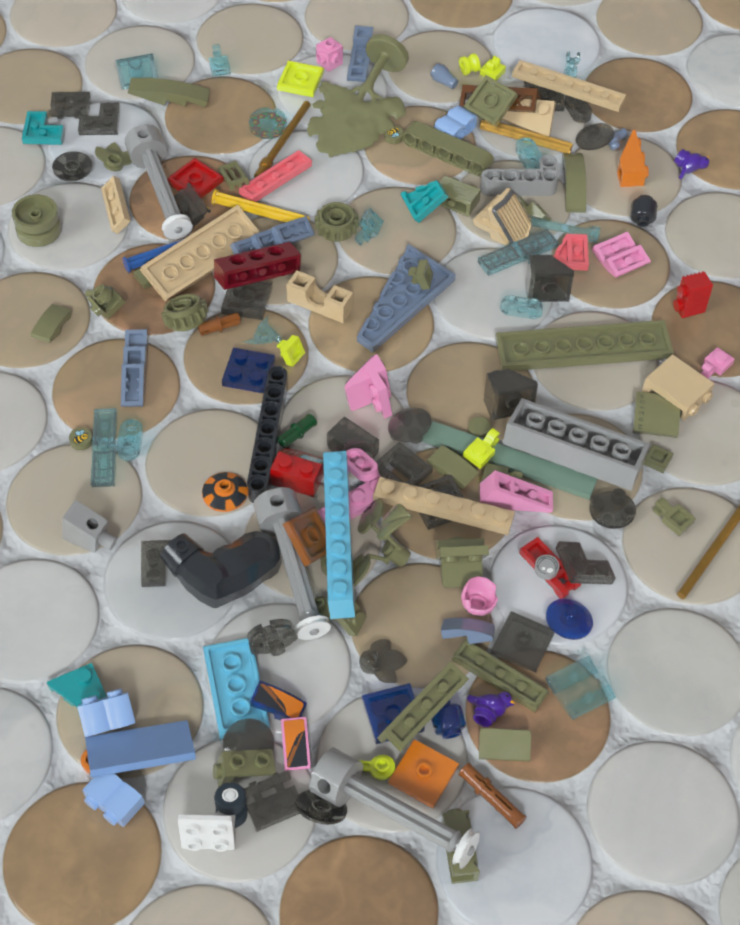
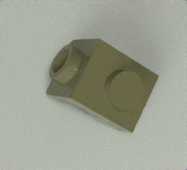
(110, 308)

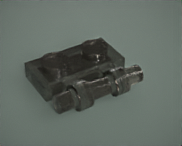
(70, 104)
(273, 808)

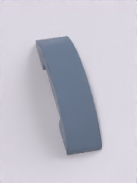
(359, 60)

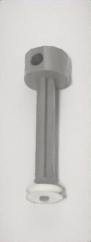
(148, 151)
(273, 510)
(339, 778)

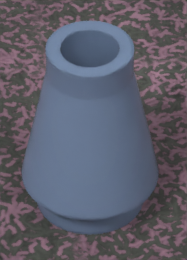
(443, 76)

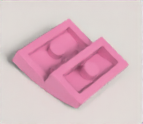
(620, 255)

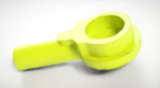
(379, 767)

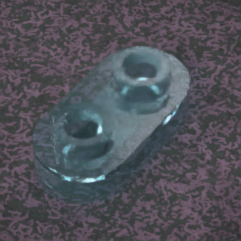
(528, 153)
(521, 307)
(129, 437)

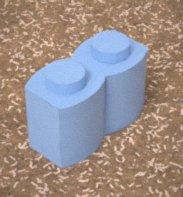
(457, 122)
(106, 713)
(114, 798)

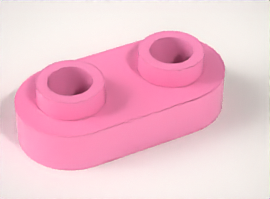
(361, 465)

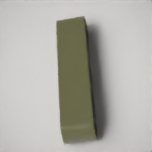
(447, 148)

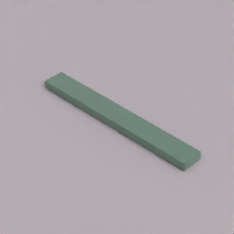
(531, 466)

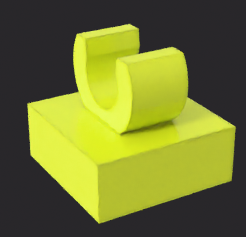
(493, 68)
(291, 350)

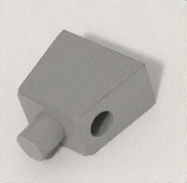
(86, 528)

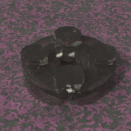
(272, 638)

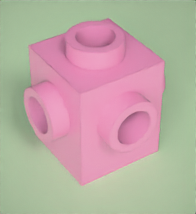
(329, 54)

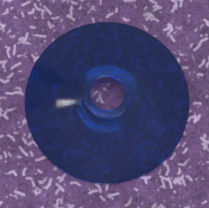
(569, 619)

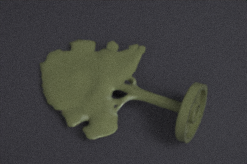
(347, 119)

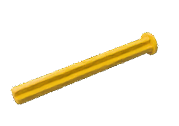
(255, 207)

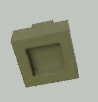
(422, 274)

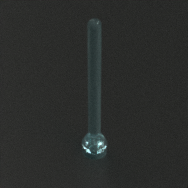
(592, 232)

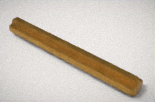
(518, 133)

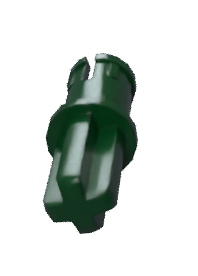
(297, 430)

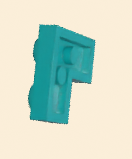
(37, 131)

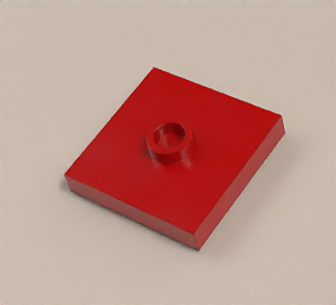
(198, 174)

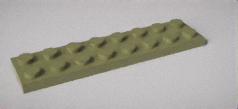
(583, 345)

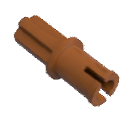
(218, 324)

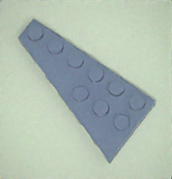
(402, 299)

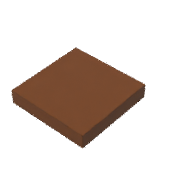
(307, 535)

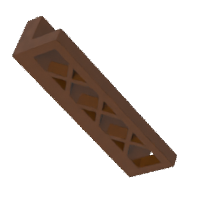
(523, 93)

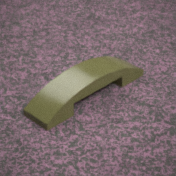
(575, 182)

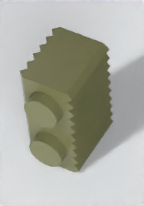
(462, 197)

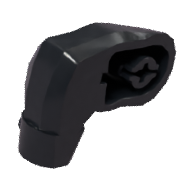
(226, 572)

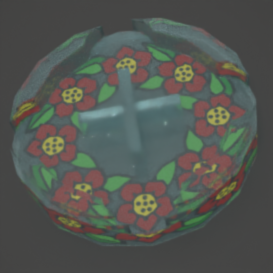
(267, 123)

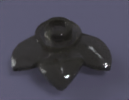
(385, 661)

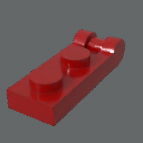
(537, 548)

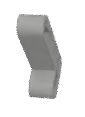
(523, 181)

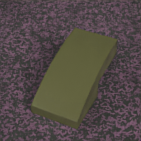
(534, 209)
(50, 323)
(448, 462)

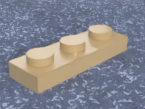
(115, 204)

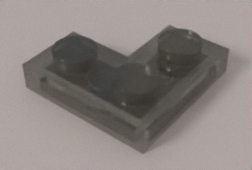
(104, 124)
(152, 567)
(580, 569)

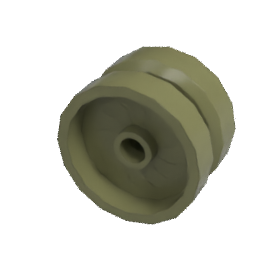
(36, 220)

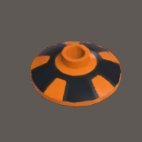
(224, 499)

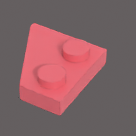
(574, 251)

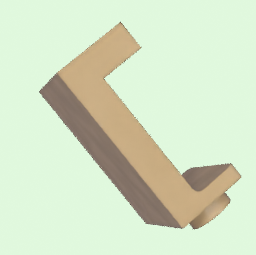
(680, 386)

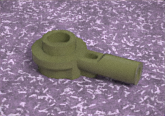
(101, 294)

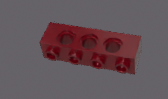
(257, 265)

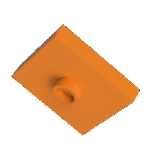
(423, 773)

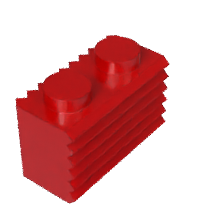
(693, 294)

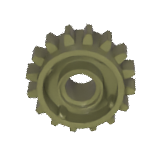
(336, 221)
(184, 312)

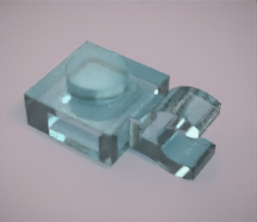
(218, 64)
(570, 68)
(370, 225)

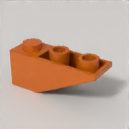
(631, 164)

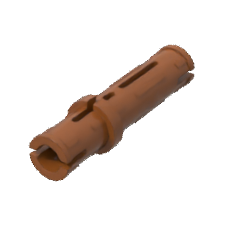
(492, 795)

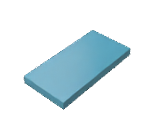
(232, 682)

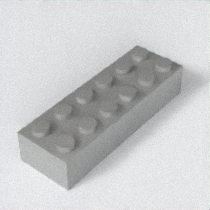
(576, 444)

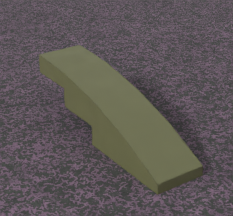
(165, 90)

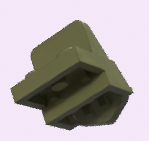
(460, 560)

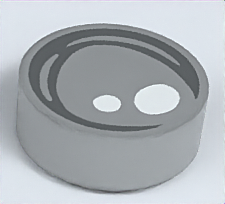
(546, 567)

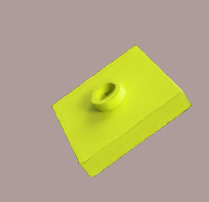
(300, 78)

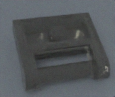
(406, 463)

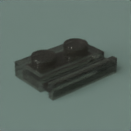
(191, 204)

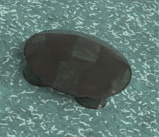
(409, 425)
(612, 509)
(248, 735)

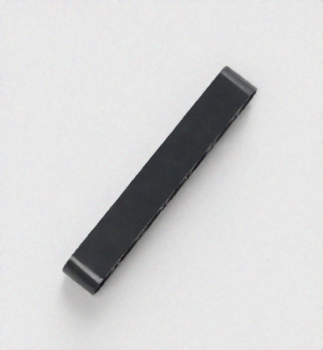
(269, 422)

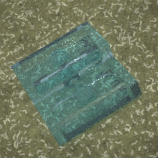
(580, 688)

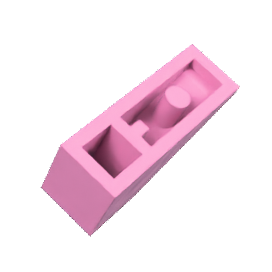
(514, 494)

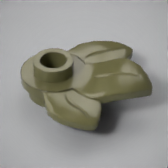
(113, 157)

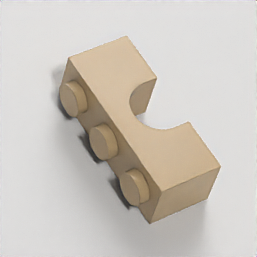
(305, 293)

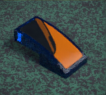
(277, 701)

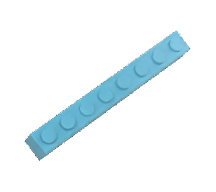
(338, 536)

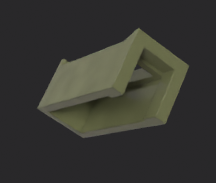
(460, 821)

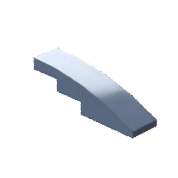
(291, 231)
(134, 368)

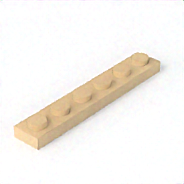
(569, 85)
(444, 505)

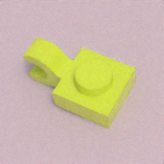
(481, 451)

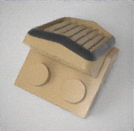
(505, 218)

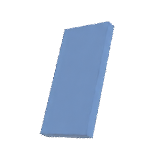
(139, 748)

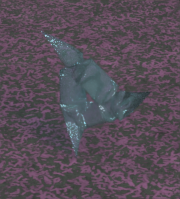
(263, 328)

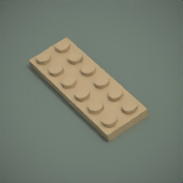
(195, 255)

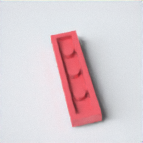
(275, 176)

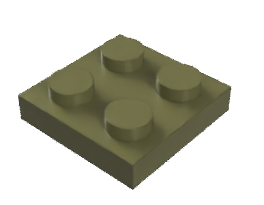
(491, 101)

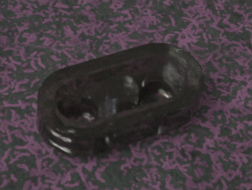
(578, 109)

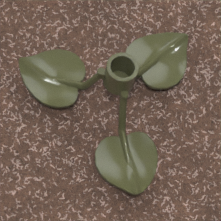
(392, 550)

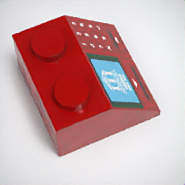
(297, 471)

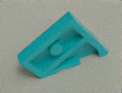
(424, 199)
(78, 685)

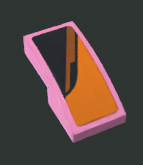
(295, 743)

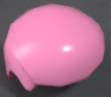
(479, 596)

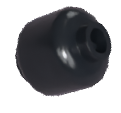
(643, 210)

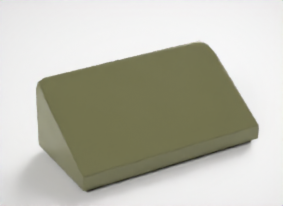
(504, 744)

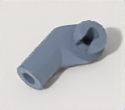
(618, 135)

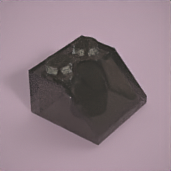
(548, 279)
(505, 390)

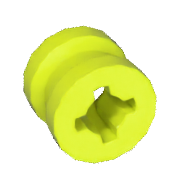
(469, 64)

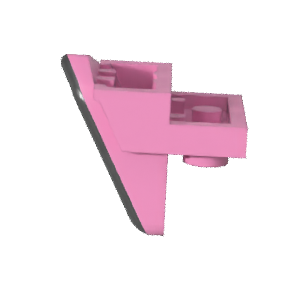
(370, 386)

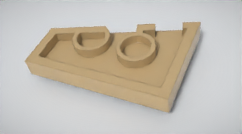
(537, 122)

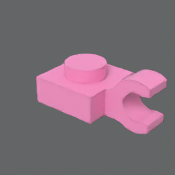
(716, 362)

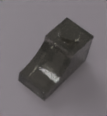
(349, 435)

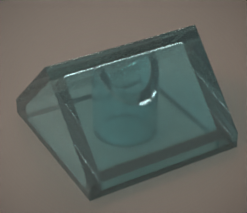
(135, 67)

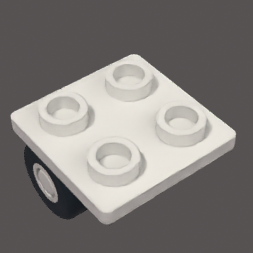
(218, 829)

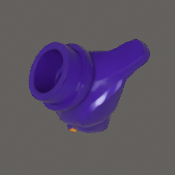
(690, 162)
(490, 707)

